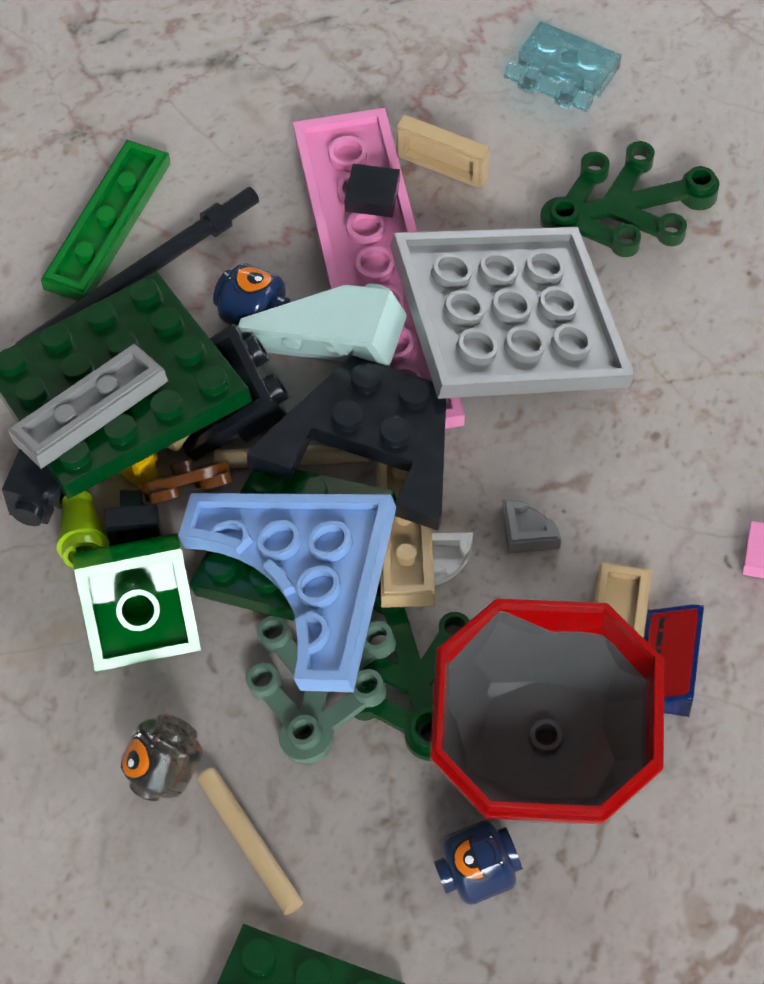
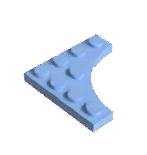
(320, 555)

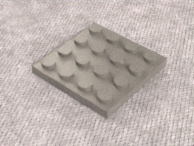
(510, 312)

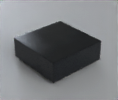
(372, 190)

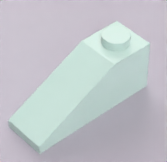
(332, 325)

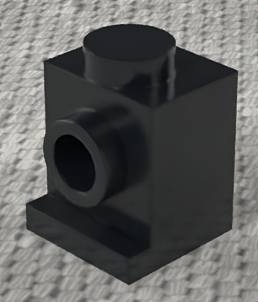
(31, 492)

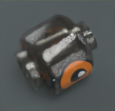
(161, 757)

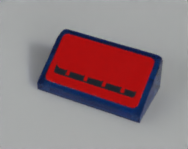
(676, 637)

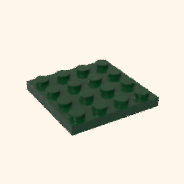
(147, 314)

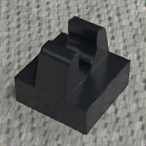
(132, 520)

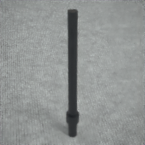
(212, 222)

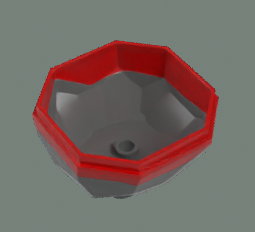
(554, 671)

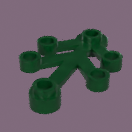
(626, 205)
(409, 676)

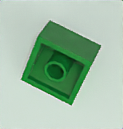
(136, 602)

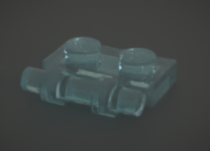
(563, 67)

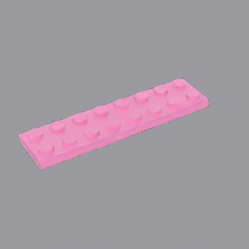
(356, 244)

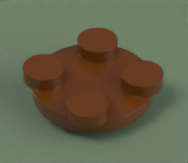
(203, 476)

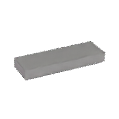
(87, 405)

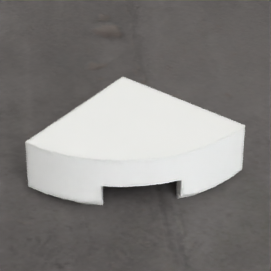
(450, 554)

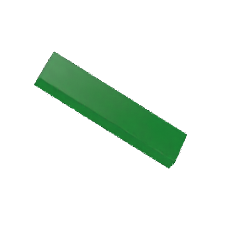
(106, 221)

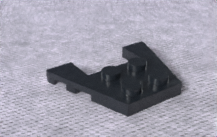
(374, 416)

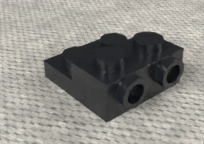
(266, 392)

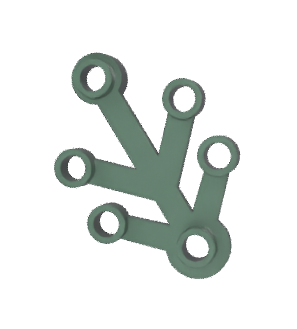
(312, 712)

